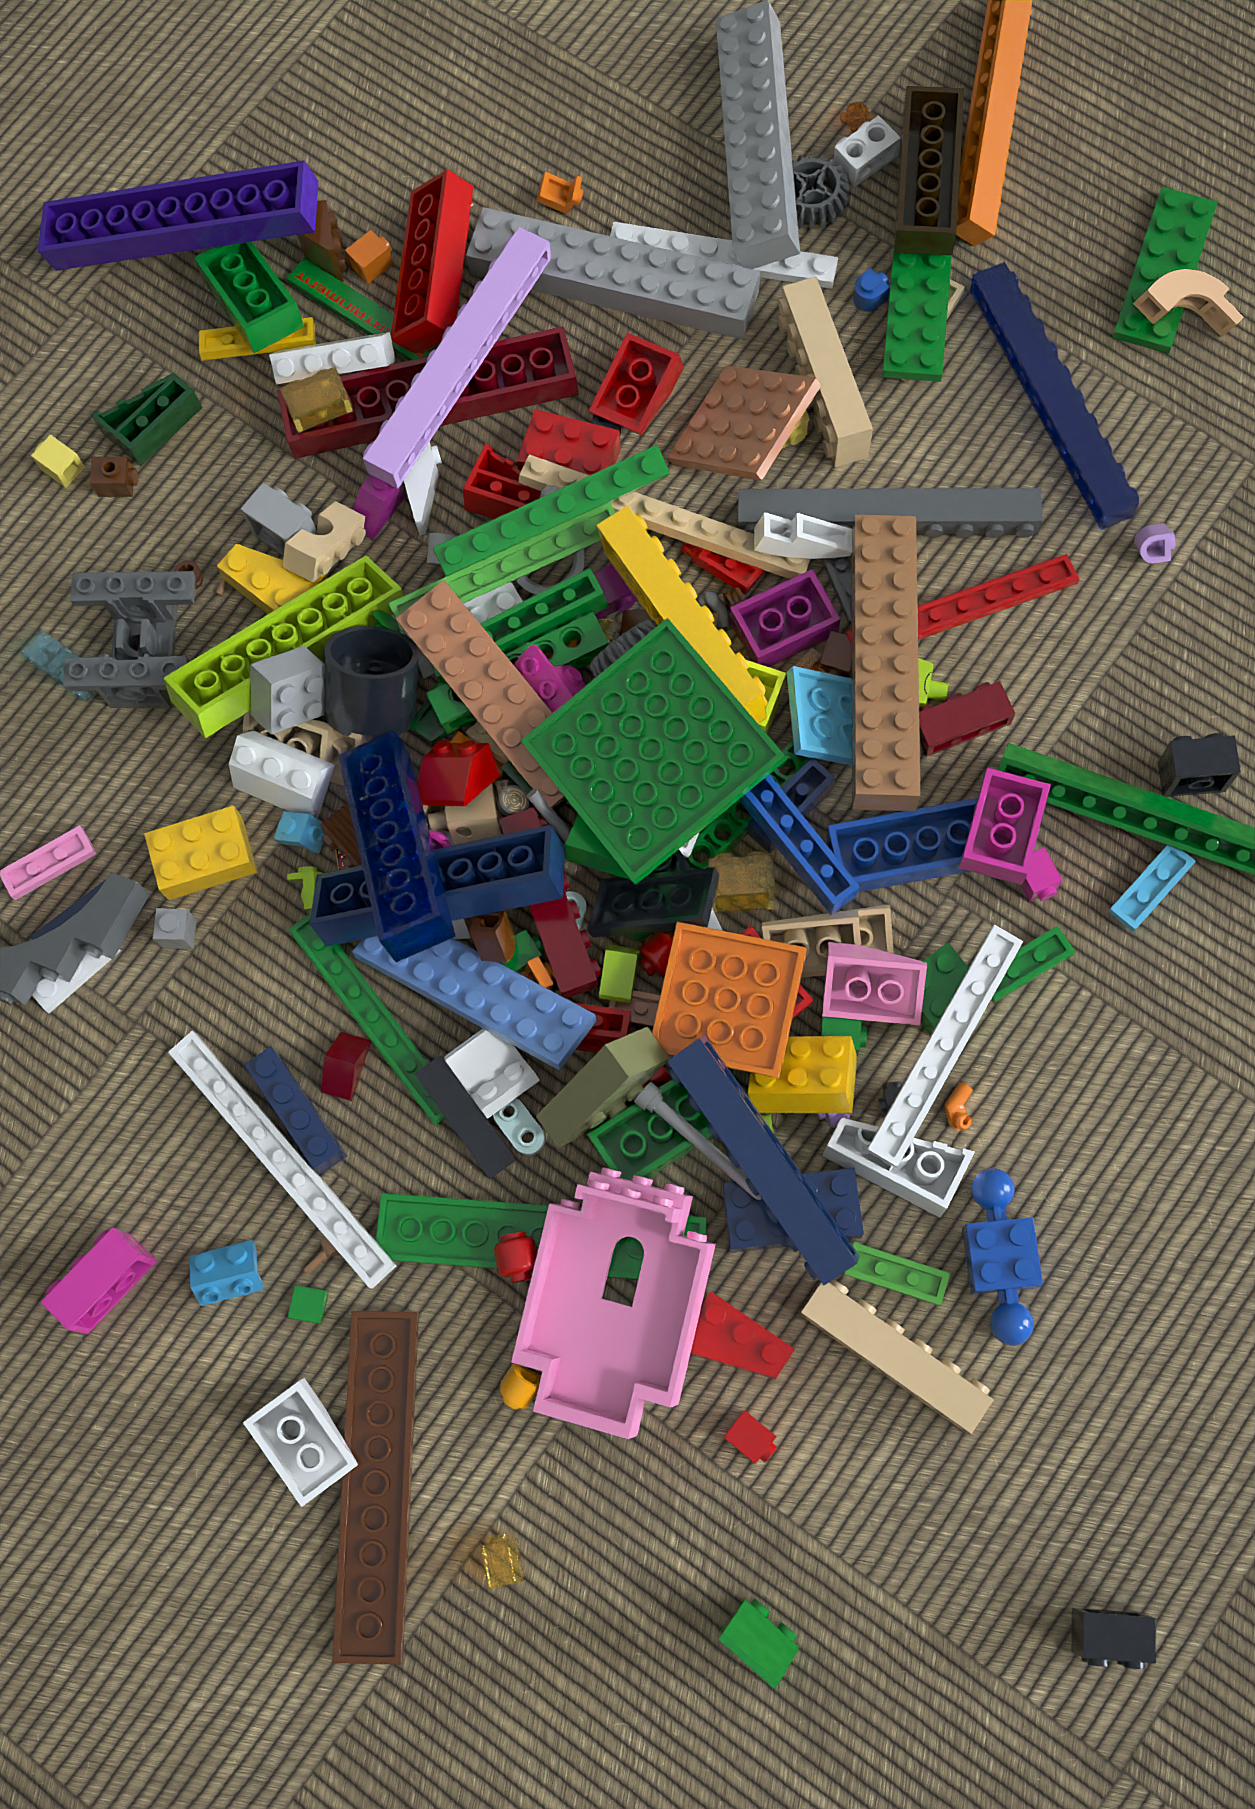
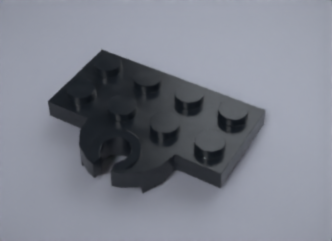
(656, 902)

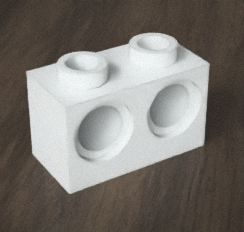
(862, 155)

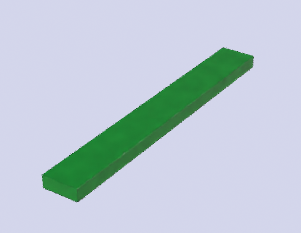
(368, 1012)

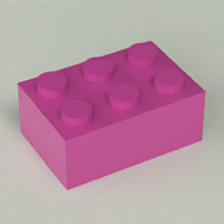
(1004, 826)
(98, 1280)

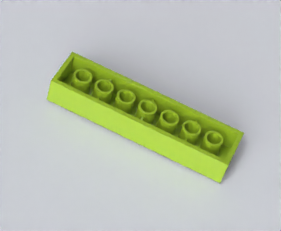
(218, 683)

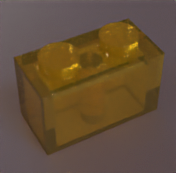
(316, 399)

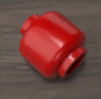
(656, 953)
(515, 1256)

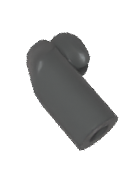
(716, 605)

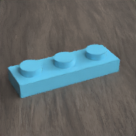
(1151, 887)

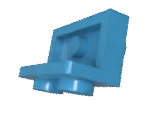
(225, 1273)

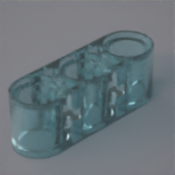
(50, 658)

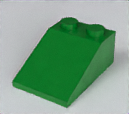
(759, 1641)

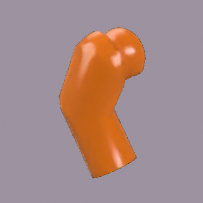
(955, 1108)

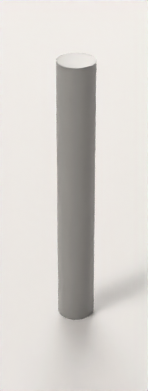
(549, 814)

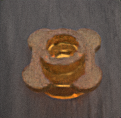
(859, 110)

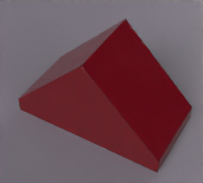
(344, 1065)

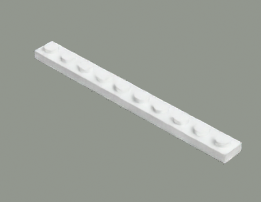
(283, 1160)

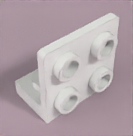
(490, 1071)

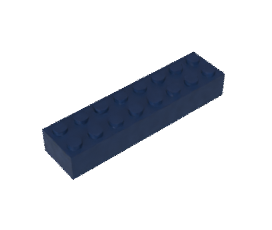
(475, 875)

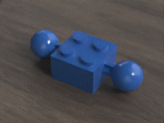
(1002, 1256)

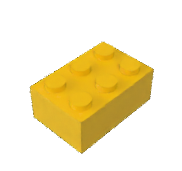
(200, 853)
(813, 1078)

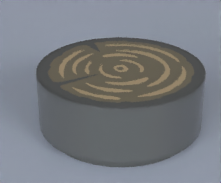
(512, 800)

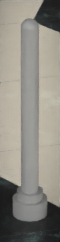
(653, 1101)

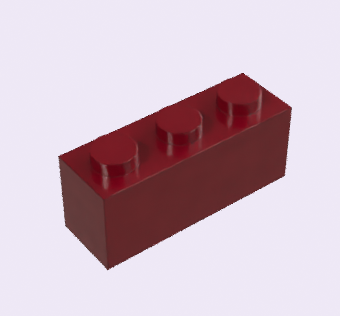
(964, 717)

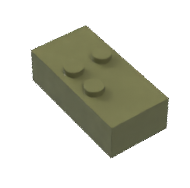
(603, 1087)

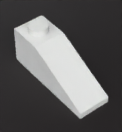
(421, 486)

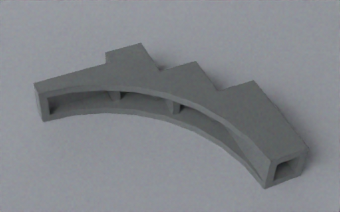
(57, 954)

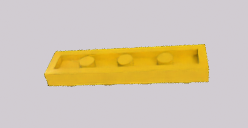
(229, 343)

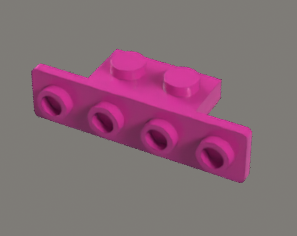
(551, 683)

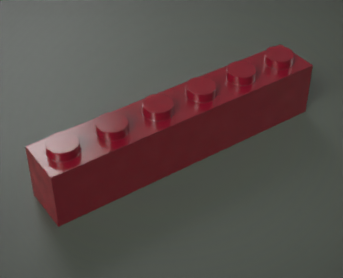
(558, 926)

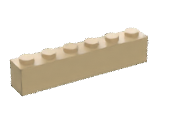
(897, 1357)

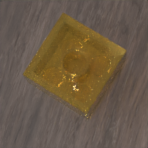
(744, 882)

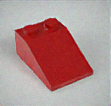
(637, 384)

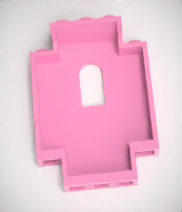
(599, 1353)

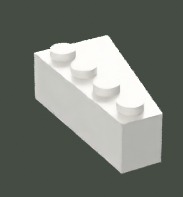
(923, 1177)

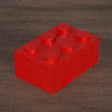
(570, 443)

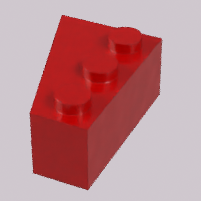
(494, 486)
(737, 1341)

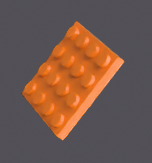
(732, 992)

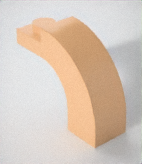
(1193, 291)

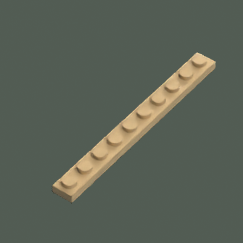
(673, 521)

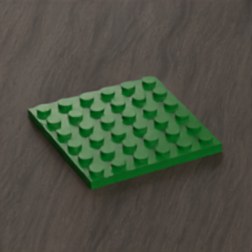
(653, 750)

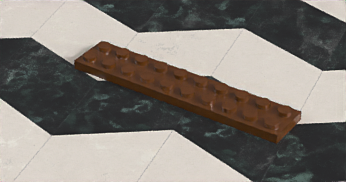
(378, 1490)

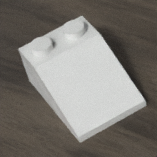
(301, 1442)

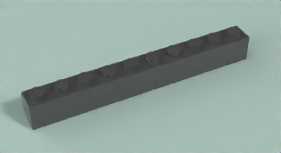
(936, 510)

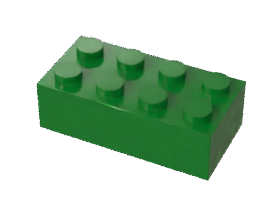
(249, 293)
(643, 1141)

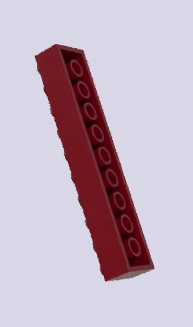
(511, 377)

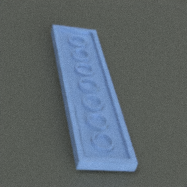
(488, 997)

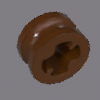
(191, 566)
(733, 598)

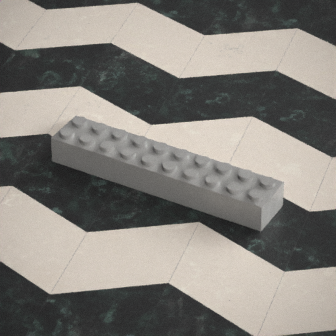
(757, 136)
(627, 274)

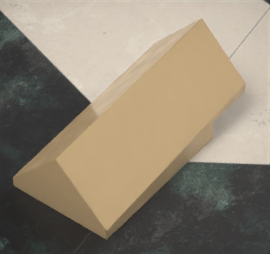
(312, 738)
(858, 926)

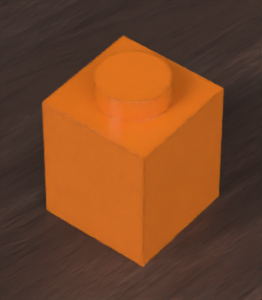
(369, 256)

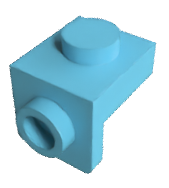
(300, 830)

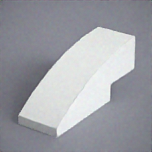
(801, 537)

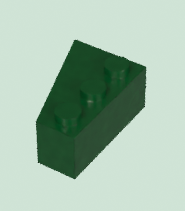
(150, 418)

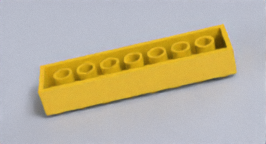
(664, 595)

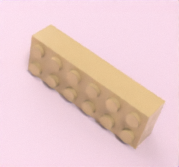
(821, 355)

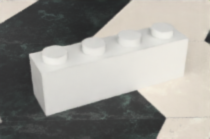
(345, 355)

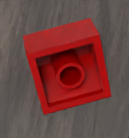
(456, 773)

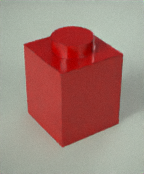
(751, 1438)

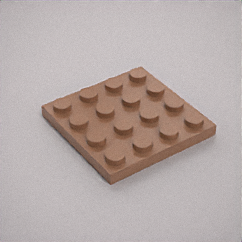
(744, 422)

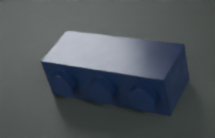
(805, 792)

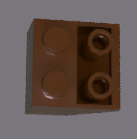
(325, 244)

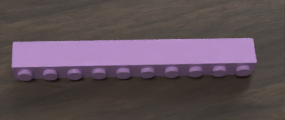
(457, 357)

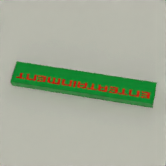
(346, 303)

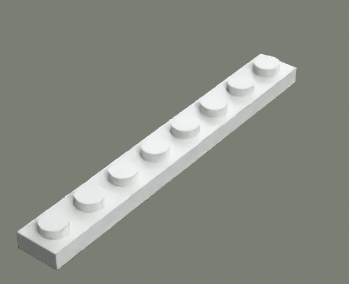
(791, 269)
(944, 1046)

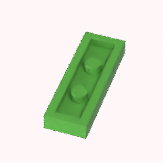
(899, 1275)

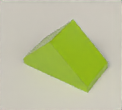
(619, 973)

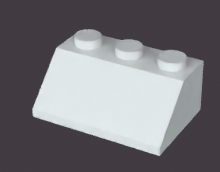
(279, 773)

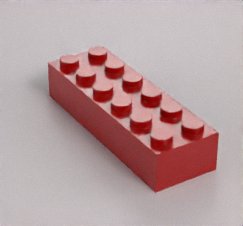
(432, 262)

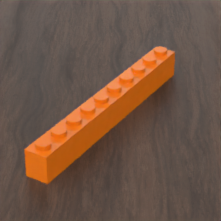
(991, 118)

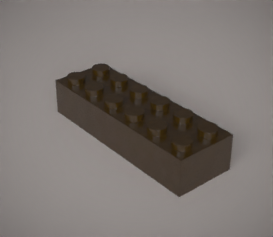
(929, 170)

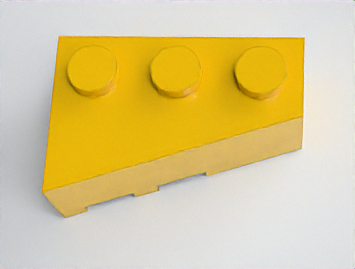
(262, 578)

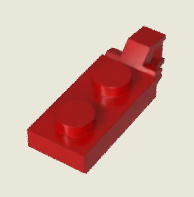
(727, 569)

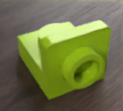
(307, 876)

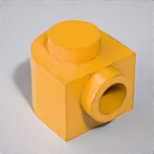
(519, 1386)

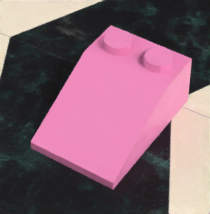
(873, 985)

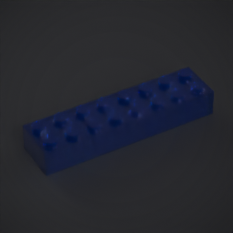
(395, 847)

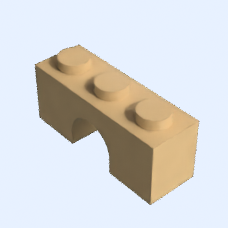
(336, 535)

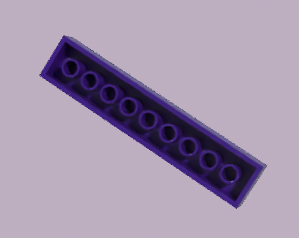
(179, 216)

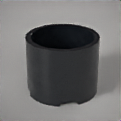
(370, 681)

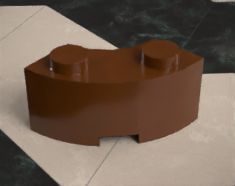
(492, 936)

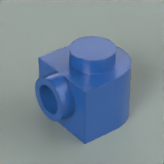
(871, 290)

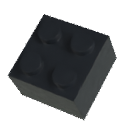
(1198, 765)
(1113, 1636)

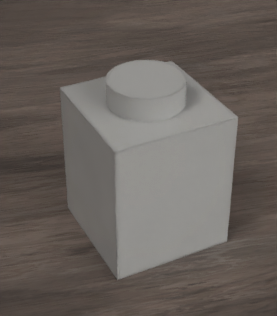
(174, 928)

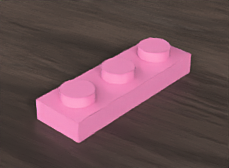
(47, 862)

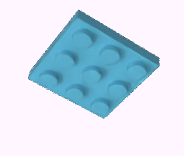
(821, 714)

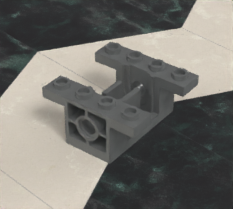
(143, 616)

